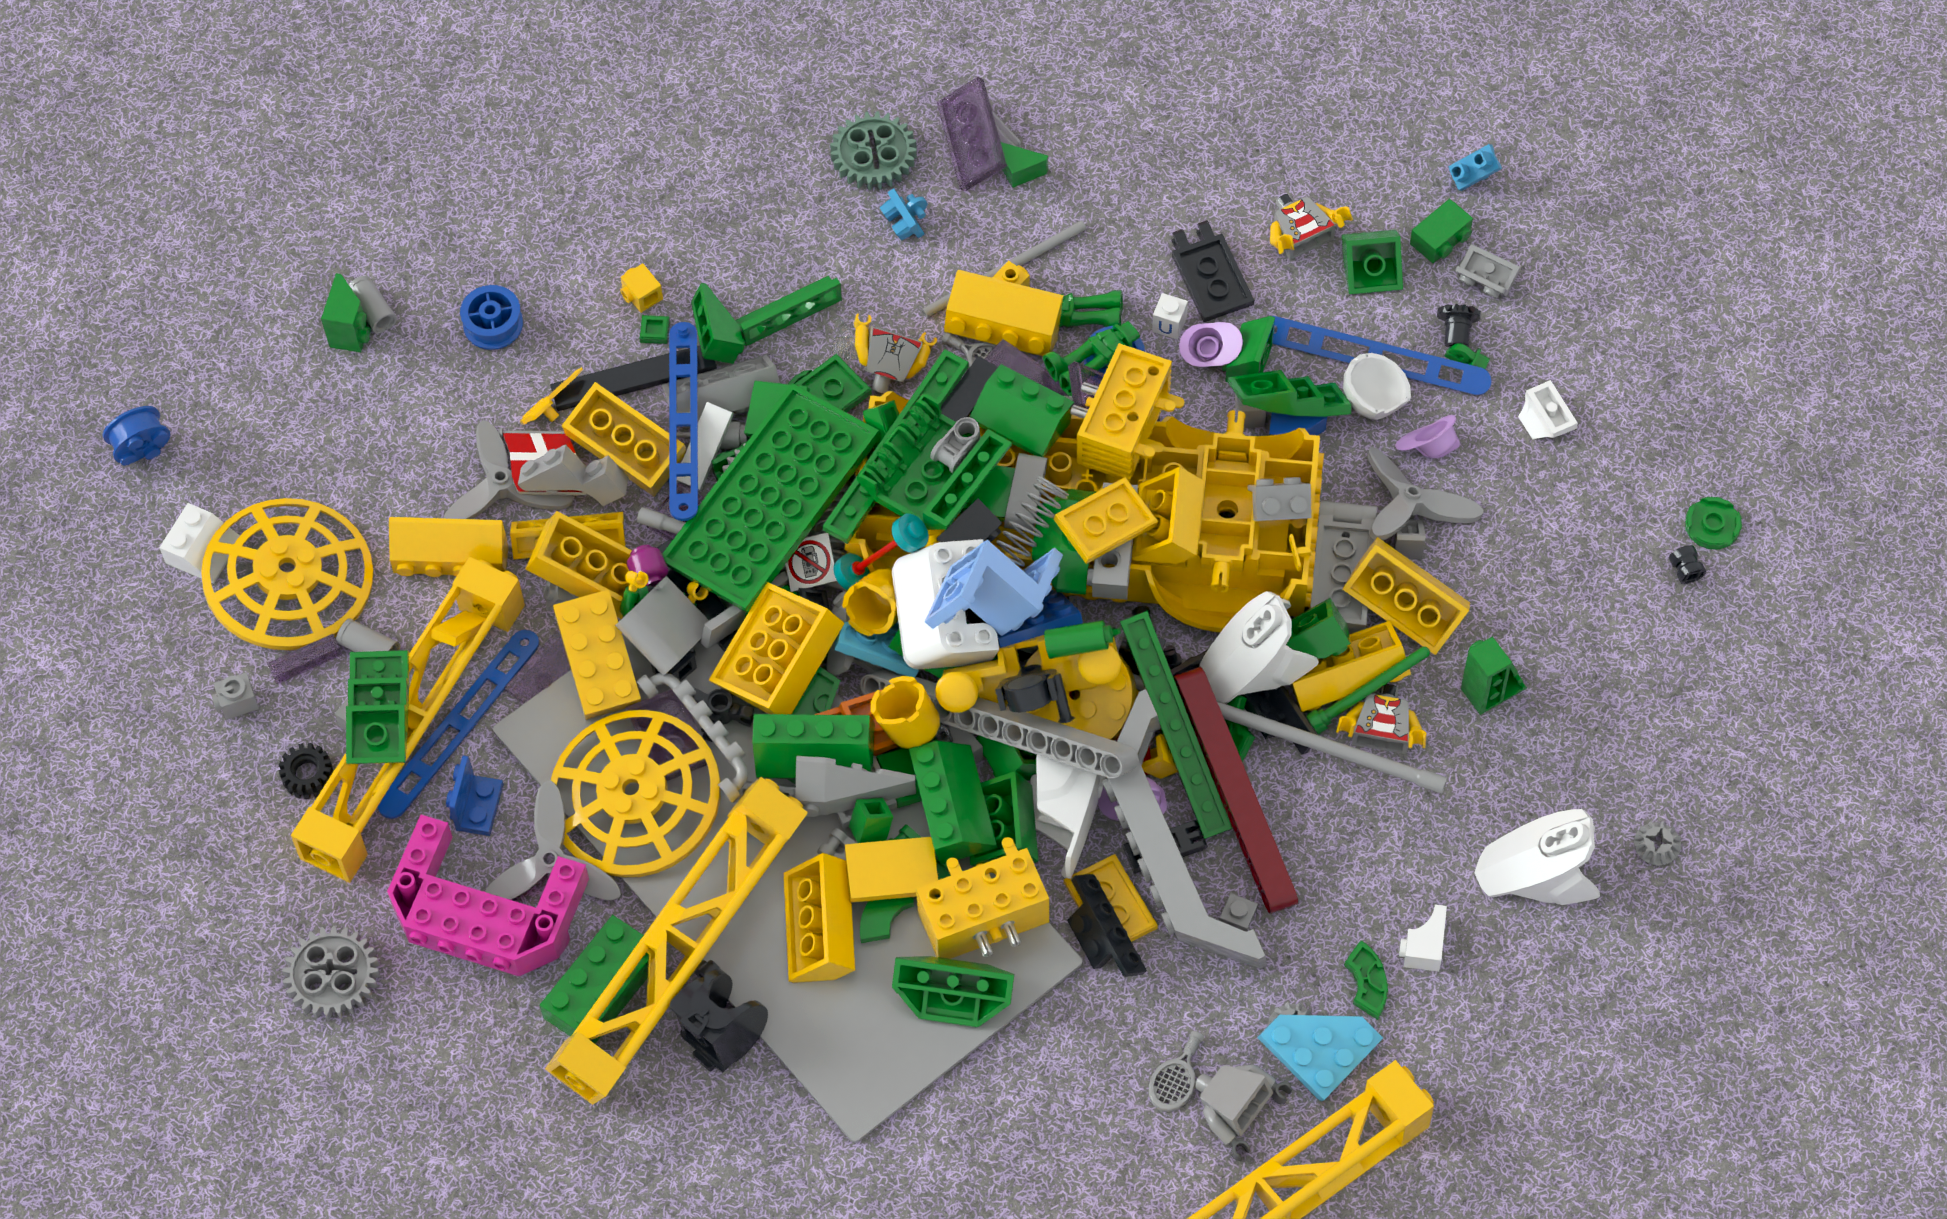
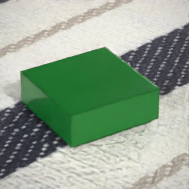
(654, 329)

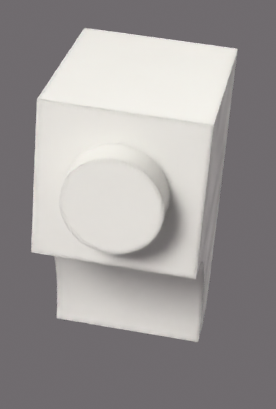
(1424, 945)

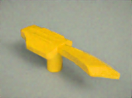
(544, 405)

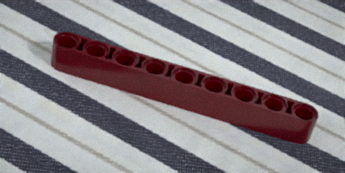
(1236, 791)

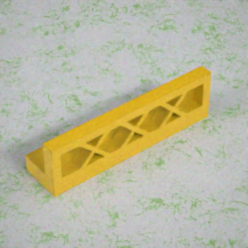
(526, 533)

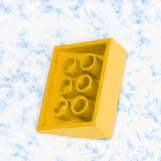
(777, 650)

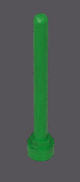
(1322, 718)

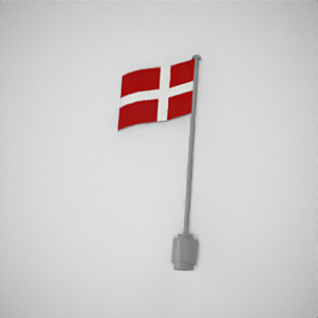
(534, 444)

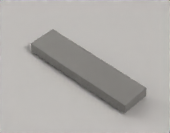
(731, 619)

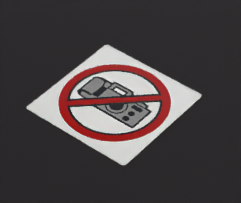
(811, 563)

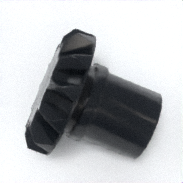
(1458, 322)

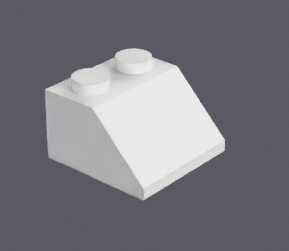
(188, 541)

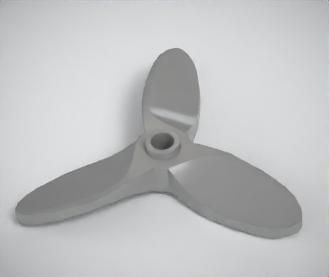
(498, 481)
(1411, 501)
(550, 833)

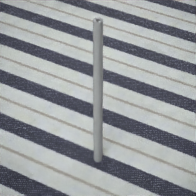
(1021, 259)

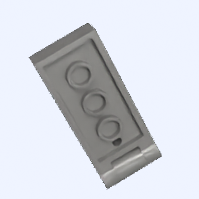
(1340, 545)

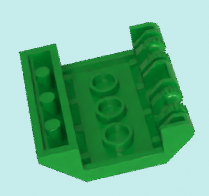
(916, 481)

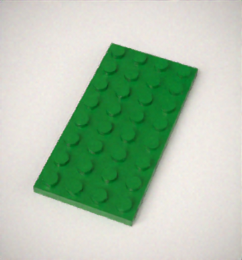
(770, 497)

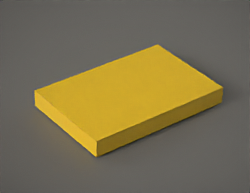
(1105, 520)
(890, 868)
(1121, 894)

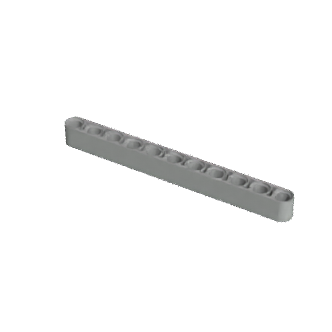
(1026, 731)

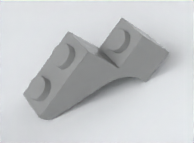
(565, 471)

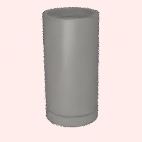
(378, 312)
(362, 638)

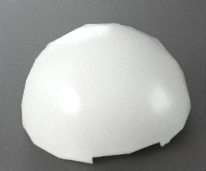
(1375, 386)

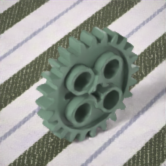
(848, 153)

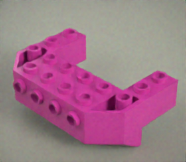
(475, 922)

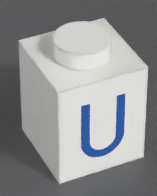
(1169, 316)

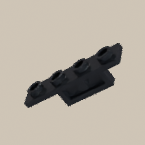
(1280, 707)
(1101, 930)

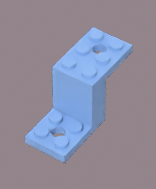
(994, 588)

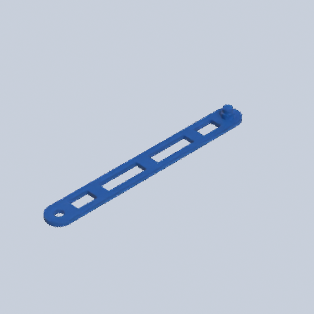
(683, 336)
(1474, 379)
(397, 802)

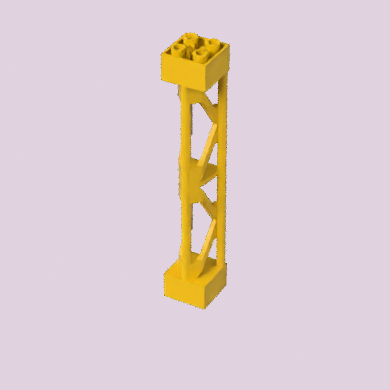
(771, 820)
(336, 842)
(1387, 1094)

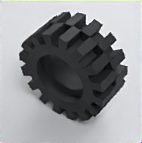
(297, 758)

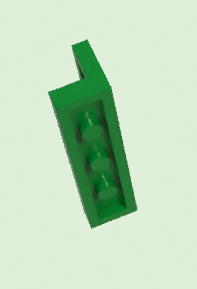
(789, 309)

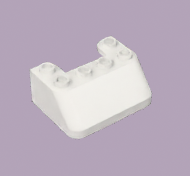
(916, 585)

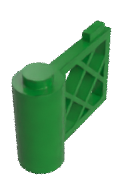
(1079, 639)

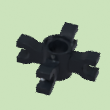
(732, 711)

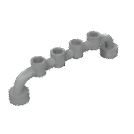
(716, 731)

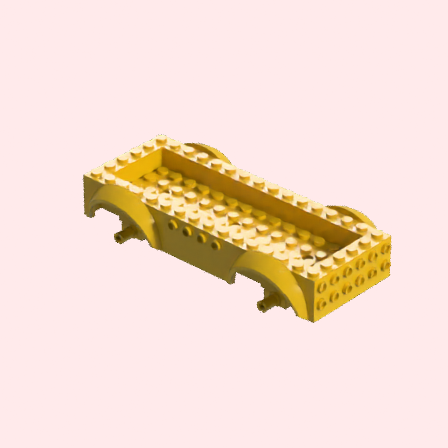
(1234, 554)

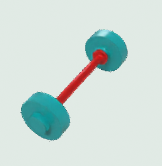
(908, 534)

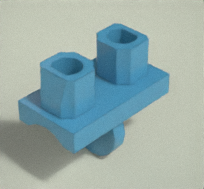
(1475, 167)
(897, 206)

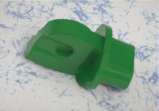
(1464, 354)

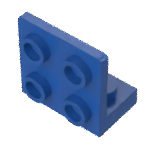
(473, 800)

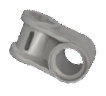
(953, 447)

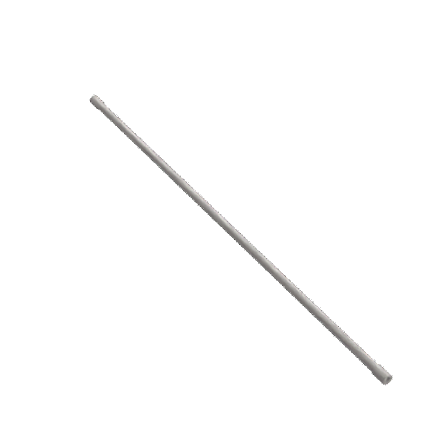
(1418, 776)

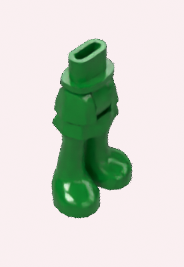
(1110, 301)
(1100, 346)

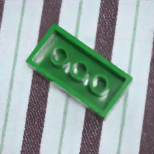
(591, 974)

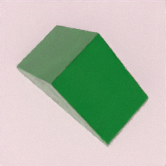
(1023, 164)

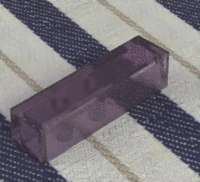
(304, 659)

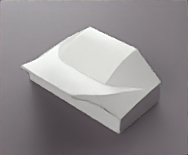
(1546, 412)

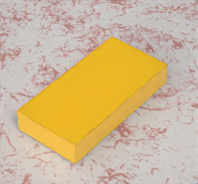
(458, 628)

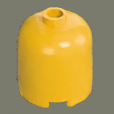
(872, 603)
(906, 712)

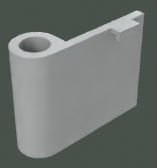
(663, 625)

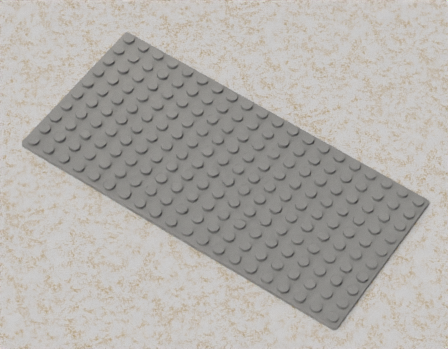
(842, 1037)

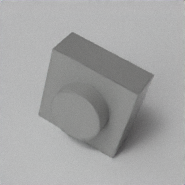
(1238, 912)

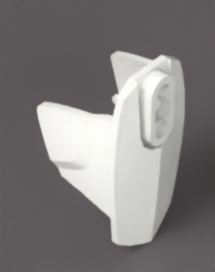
(1253, 651)
(1065, 805)
(1542, 860)

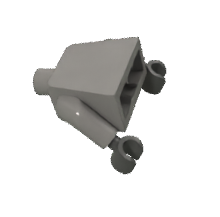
(1235, 1099)

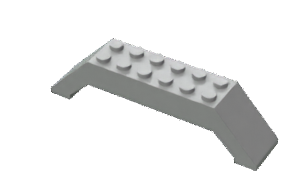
(1161, 857)

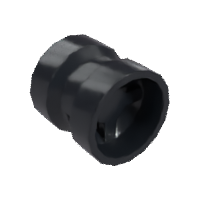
(1687, 564)

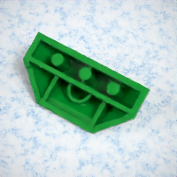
(1073, 570)
(952, 989)

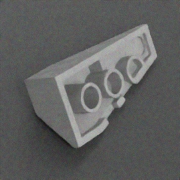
(834, 788)

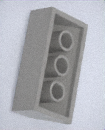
(726, 386)

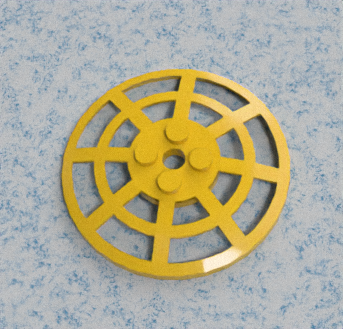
(283, 584)
(646, 801)

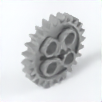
(328, 996)

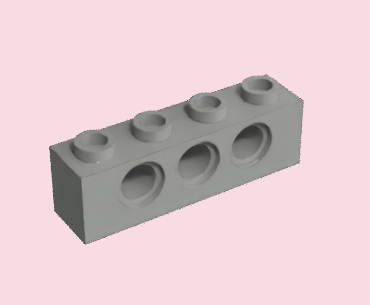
(1112, 581)

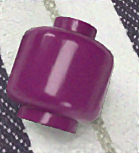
(649, 561)

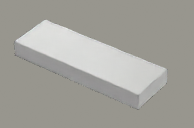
(711, 433)

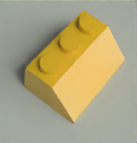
(1176, 504)

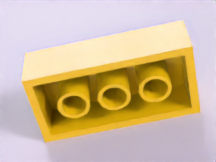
(632, 441)
(580, 559)
(596, 654)

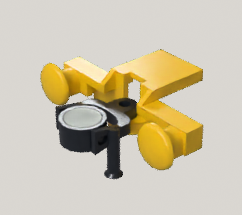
(1026, 687)

